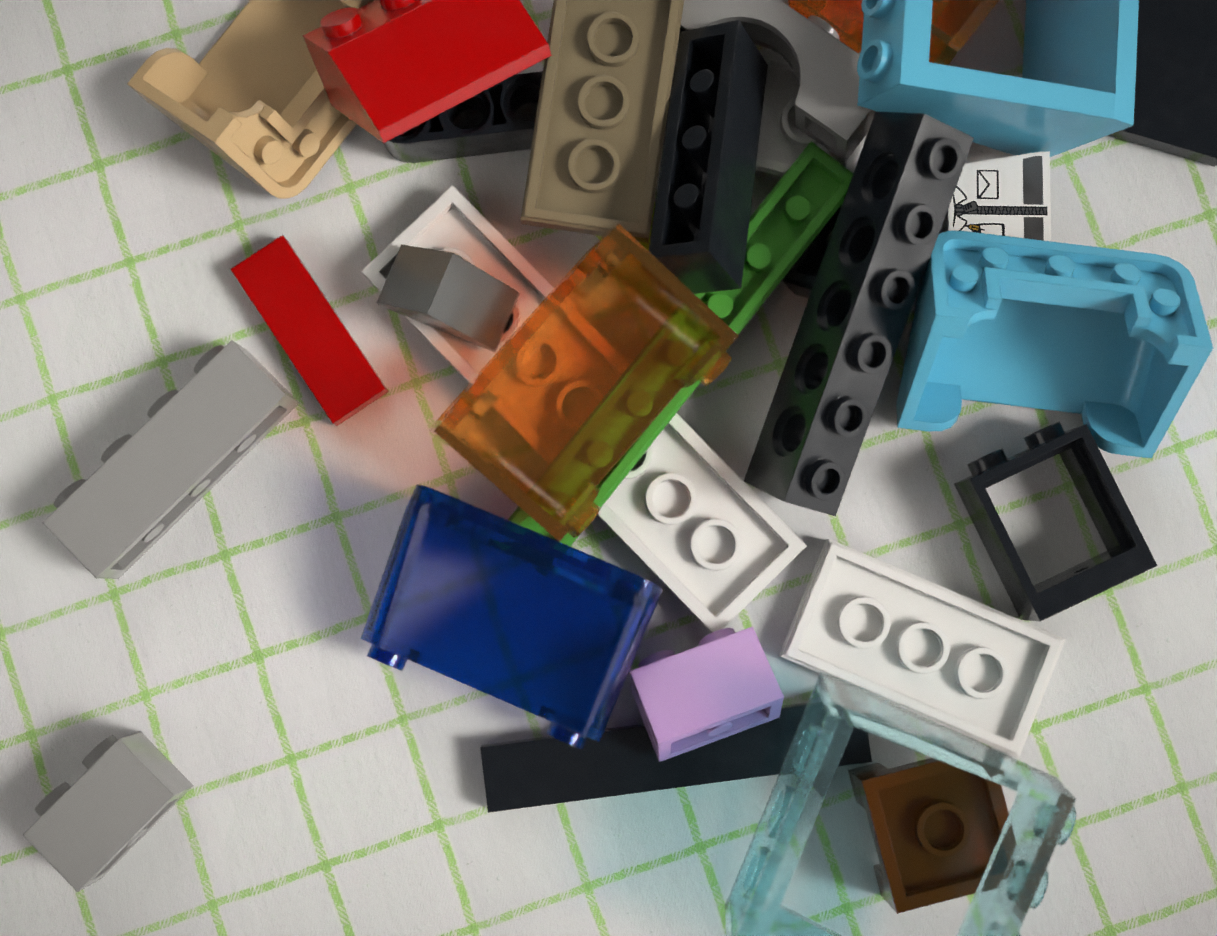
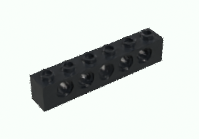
(858, 309)

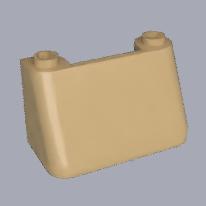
(255, 94)

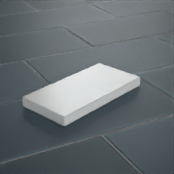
(922, 647)

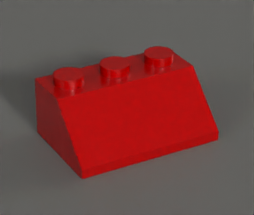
(418, 58)

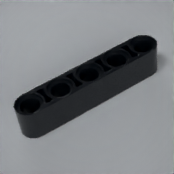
(496, 133)

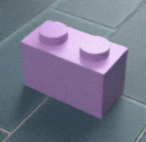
(705, 692)

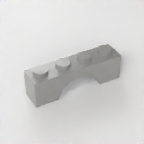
(822, 64)

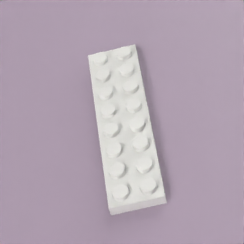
(680, 501)

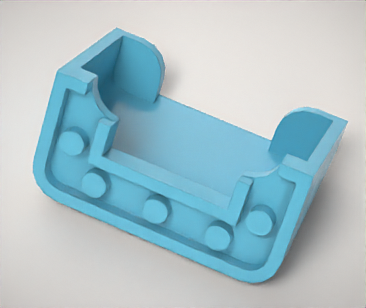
(1054, 333)

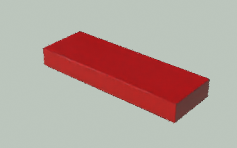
(309, 330)

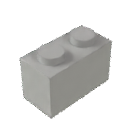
(107, 809)

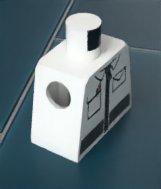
(1003, 197)

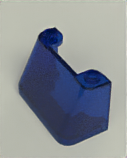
(509, 614)

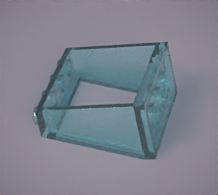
(1015, 872)

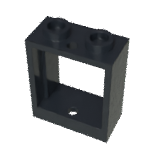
(1126, 548)

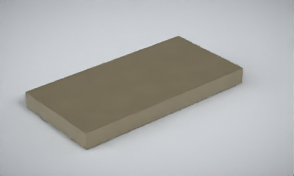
(602, 115)

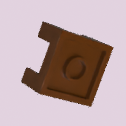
(929, 829)

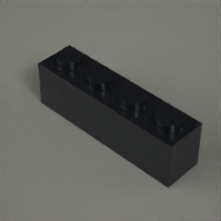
(710, 158)

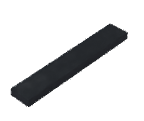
(625, 763)

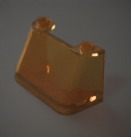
(584, 382)

